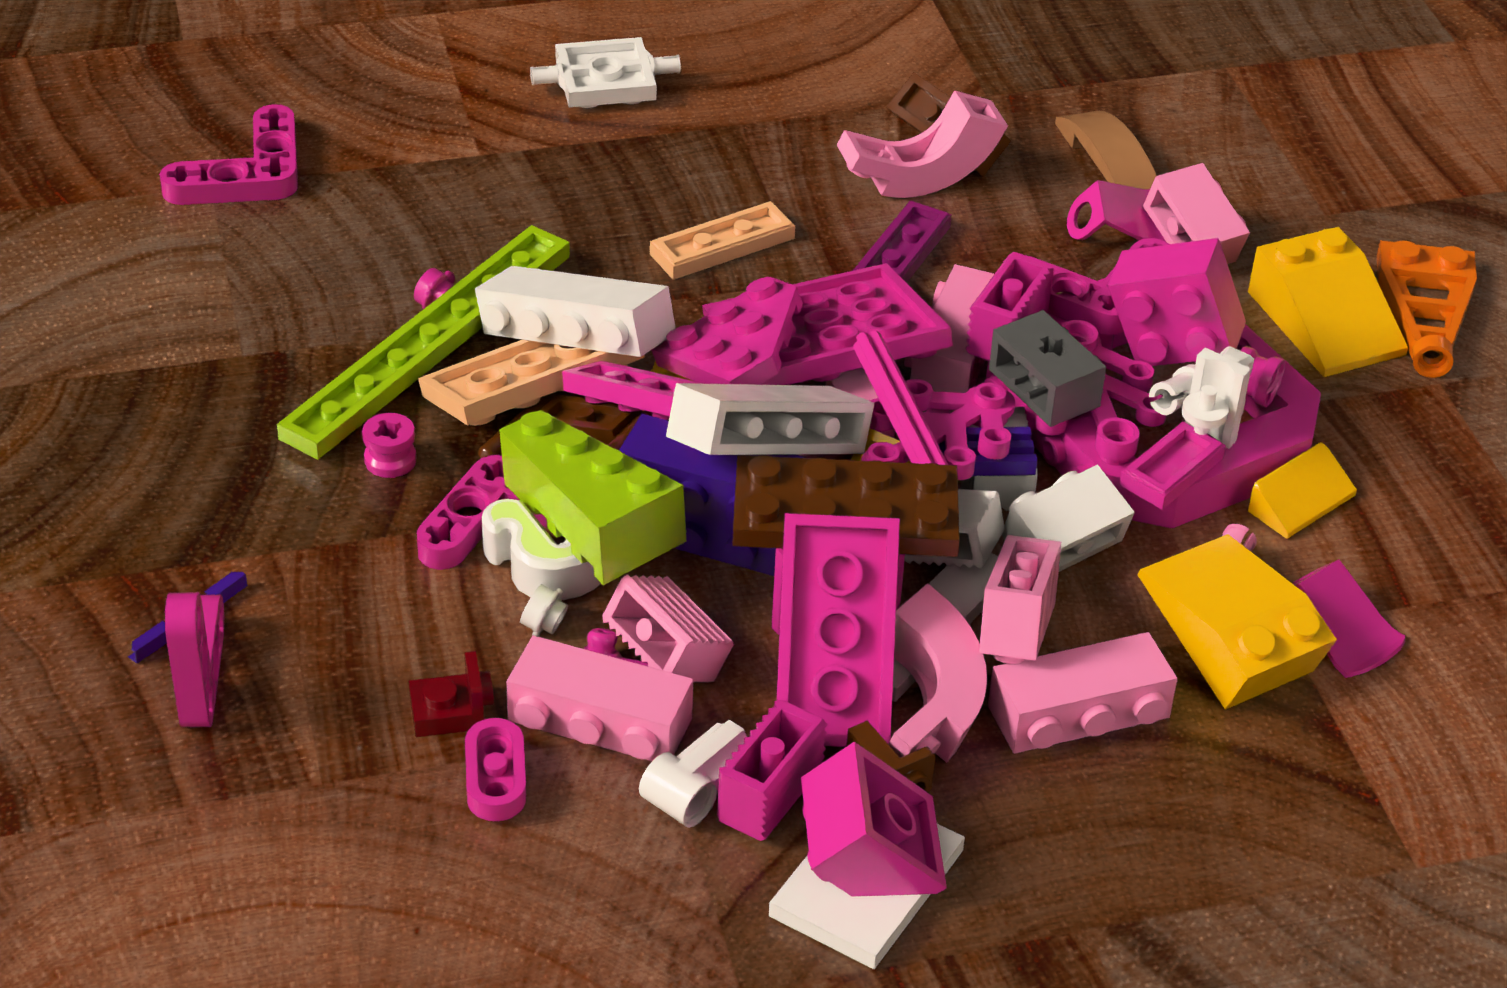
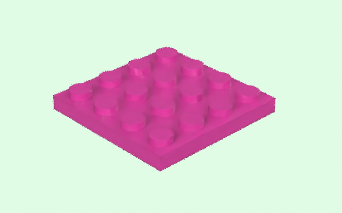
(844, 306)

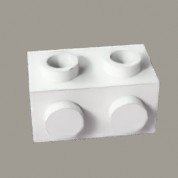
(1077, 510)

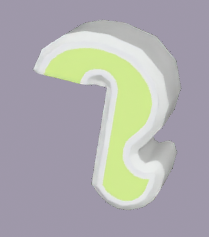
(536, 559)

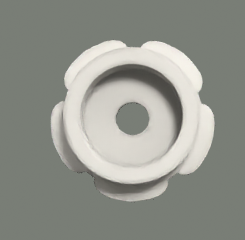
(544, 610)

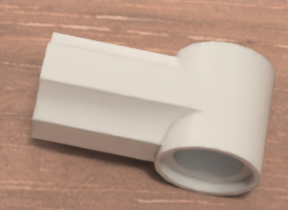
(689, 782)

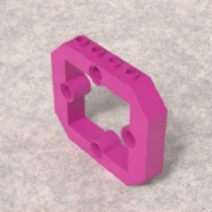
(1261, 443)

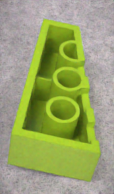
(592, 494)

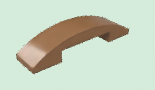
(1109, 146)

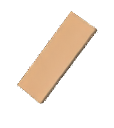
(722, 240)

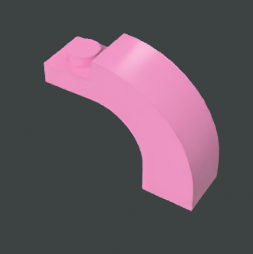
(935, 158)
(951, 673)

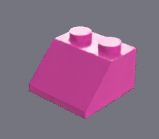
(871, 827)

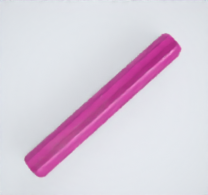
(897, 399)

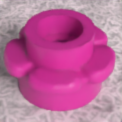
(432, 286)

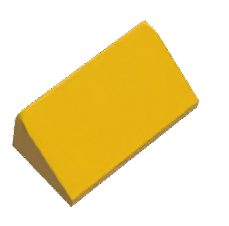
(1301, 491)

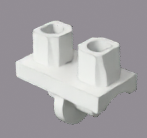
(1218, 393)

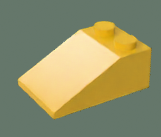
(1326, 301)
(1238, 619)

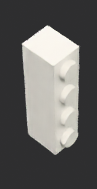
(576, 310)
(769, 419)

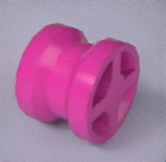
(1264, 378)
(389, 445)

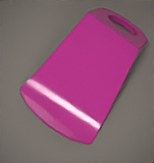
(1116, 207)
(1360, 630)

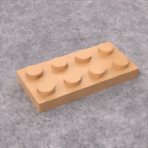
(507, 378)

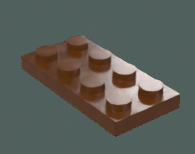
(914, 492)

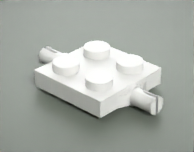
(605, 72)

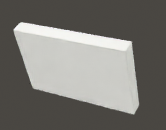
(852, 925)

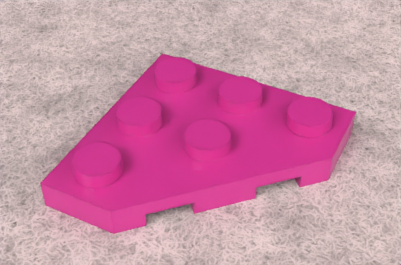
(736, 338)

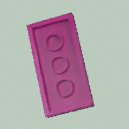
(839, 620)

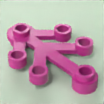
(981, 406)
(1115, 436)

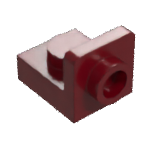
(451, 701)

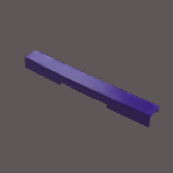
(156, 636)

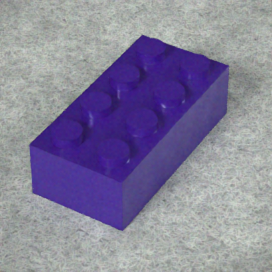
(708, 493)

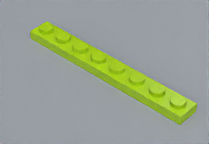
(410, 350)

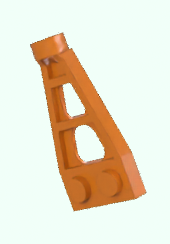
(1428, 267)

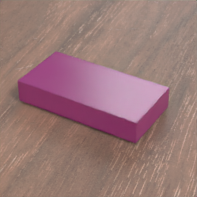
(1172, 465)

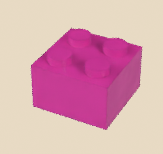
(1176, 301)

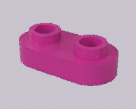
(495, 769)

